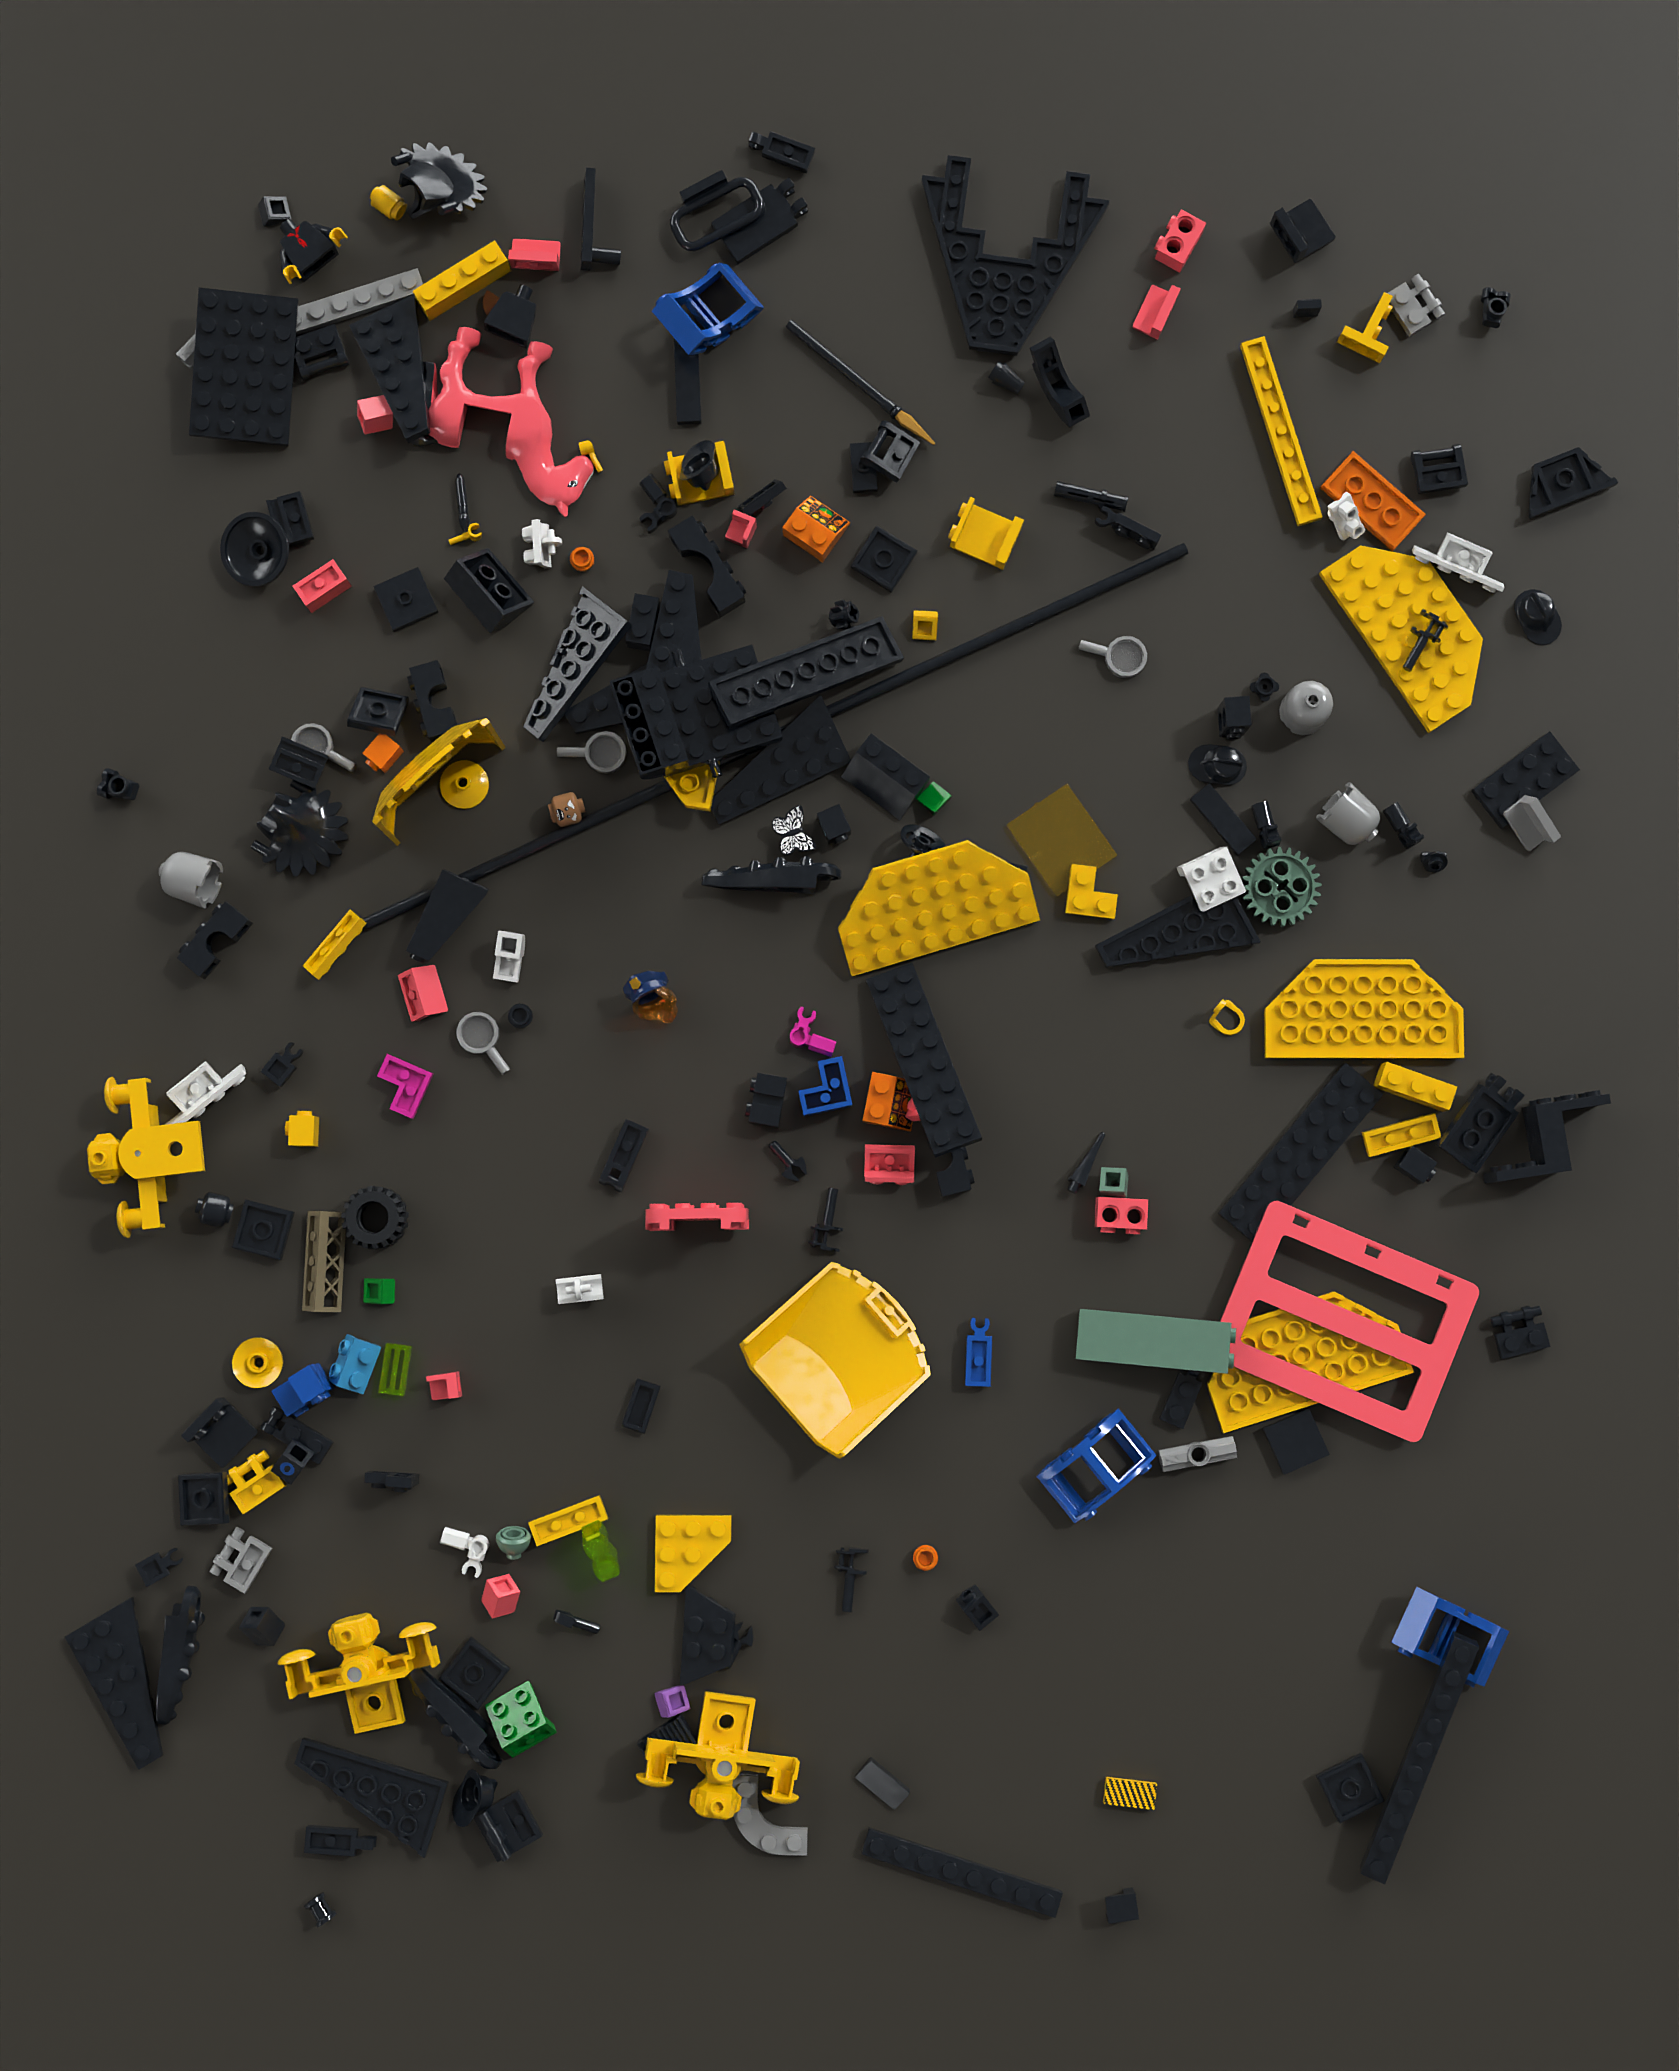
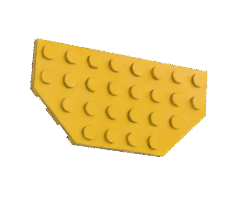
(1384, 600)
(934, 905)
(1364, 1013)
(1247, 1399)

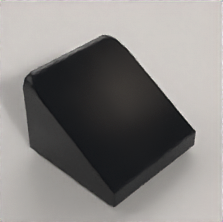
(273, 210)

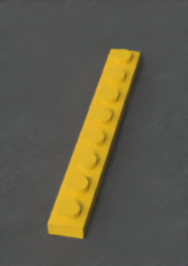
(1281, 431)

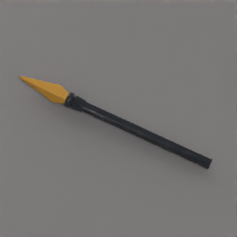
(887, 405)

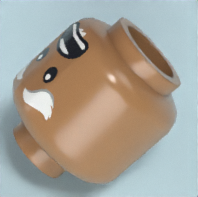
(566, 809)

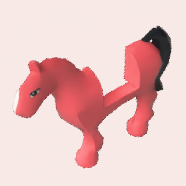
(529, 426)

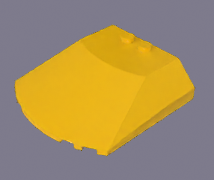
(425, 766)
(838, 1357)

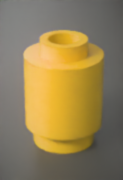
(388, 202)

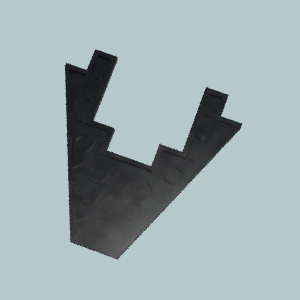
(1001, 294)

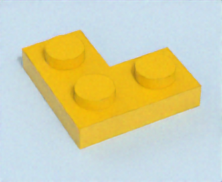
(1083, 898)

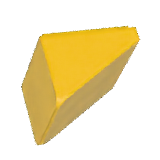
(925, 625)

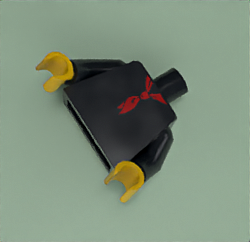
(307, 248)

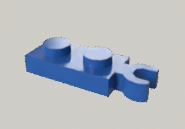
(978, 1356)

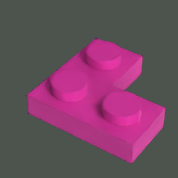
(411, 1082)

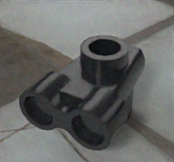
(1494, 306)
(116, 786)

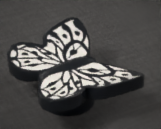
(792, 833)

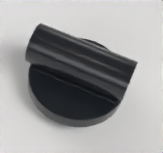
(1434, 861)

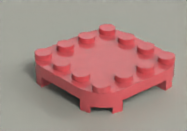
(662, 1218)

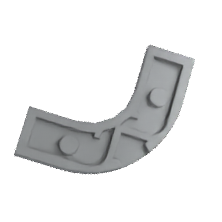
(758, 1830)

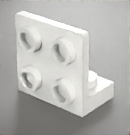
(1212, 878)

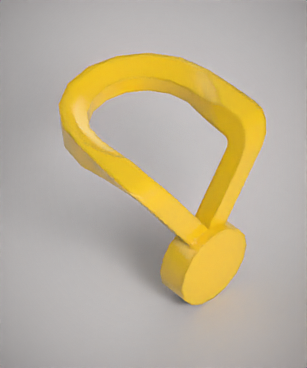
(1214, 1023)

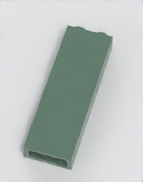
(1155, 1341)

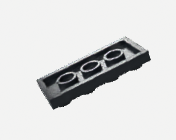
(1530, 773)

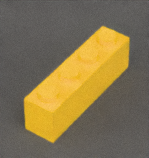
(462, 280)

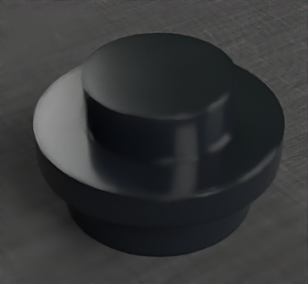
(520, 1015)

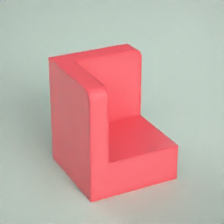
(374, 414)
(741, 529)
(445, 1385)
(500, 1596)

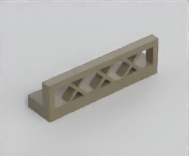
(316, 1265)

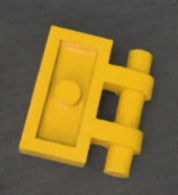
(257, 1489)

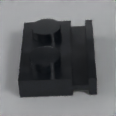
(292, 516)
(298, 762)

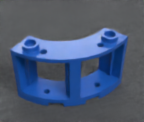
(683, 328)
(1127, 1438)
(1417, 1619)

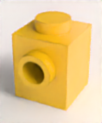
(302, 1129)

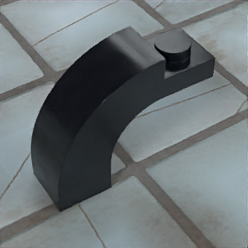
(1056, 385)

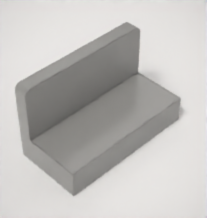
(1531, 822)

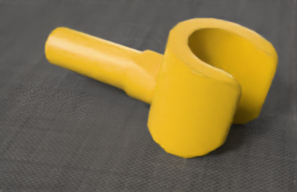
(587, 448)
(467, 535)

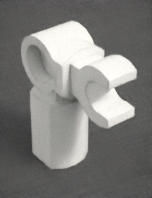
(461, 1540)

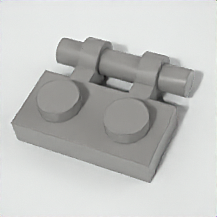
(1408, 309)
(247, 1564)

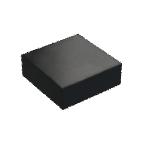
(1307, 308)

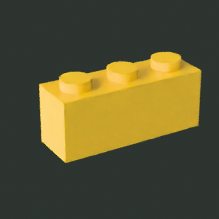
(1415, 1086)

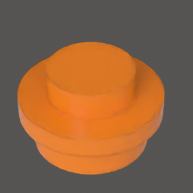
(582, 559)
(925, 1557)

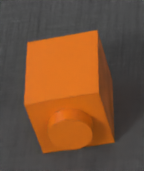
(382, 753)

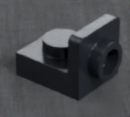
(977, 1607)

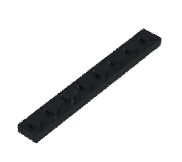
(962, 1872)

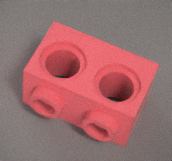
(1181, 241)
(1121, 1207)

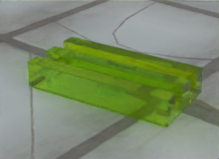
(385, 1367)

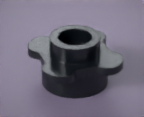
(1264, 679)

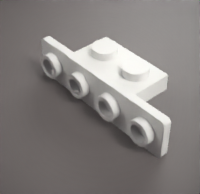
(1461, 557)
(200, 1089)

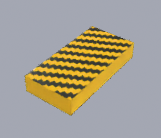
(1130, 1793)

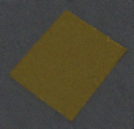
(1058, 835)

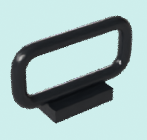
(707, 192)

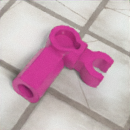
(800, 1036)

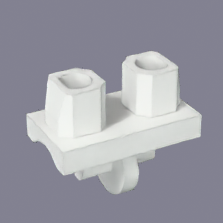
(1346, 517)
(543, 544)
(579, 1289)

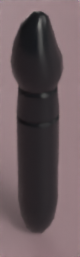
(464, 518)

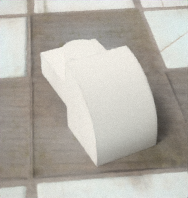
(509, 956)

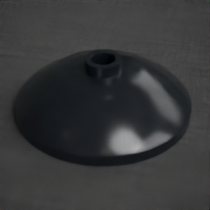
(242, 549)

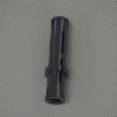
(1091, 496)

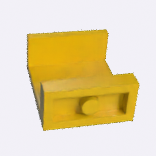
(685, 493)
(984, 534)

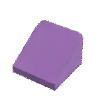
(672, 1701)

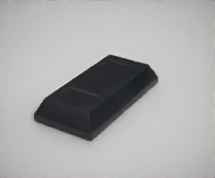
(640, 1406)

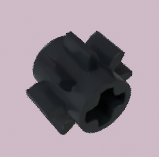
(843, 615)

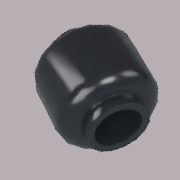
(214, 1209)

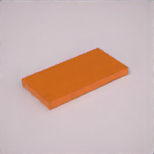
(1380, 504)

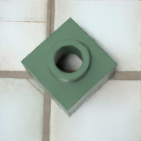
(1111, 1176)

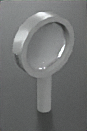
(1123, 657)
(319, 739)
(603, 752)
(479, 1035)

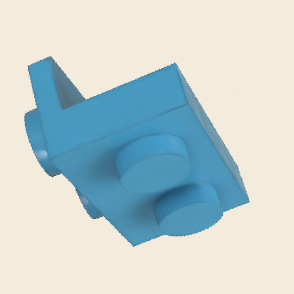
(354, 1364)

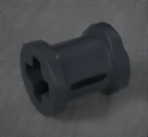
(320, 1909)

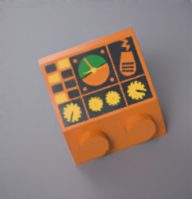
(815, 528)
(887, 1102)

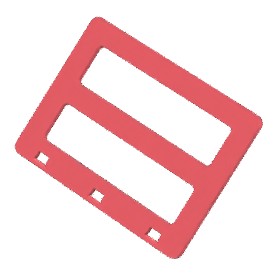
(1431, 1359)

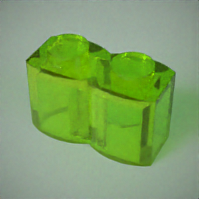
(600, 1550)

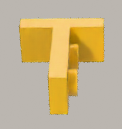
(1366, 342)

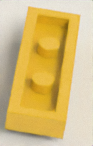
(334, 944)
(1401, 1134)
(567, 1520)

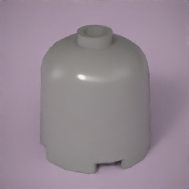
(1299, 712)
(1350, 816)
(191, 878)

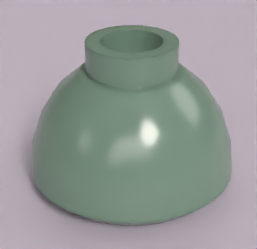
(513, 1541)

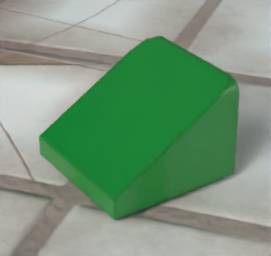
(934, 798)
(379, 1291)

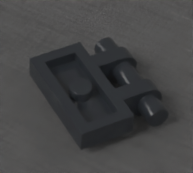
(1520, 1340)

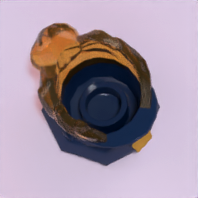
(651, 996)

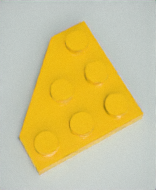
(694, 787)
(686, 1547)

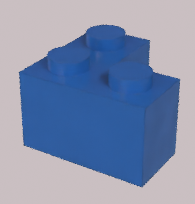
(833, 1093)
(302, 1389)

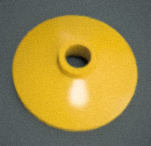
(472, 793)
(245, 1362)

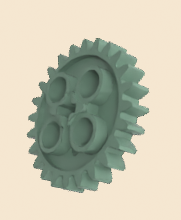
(1294, 871)

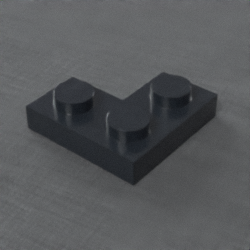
(398, 1481)

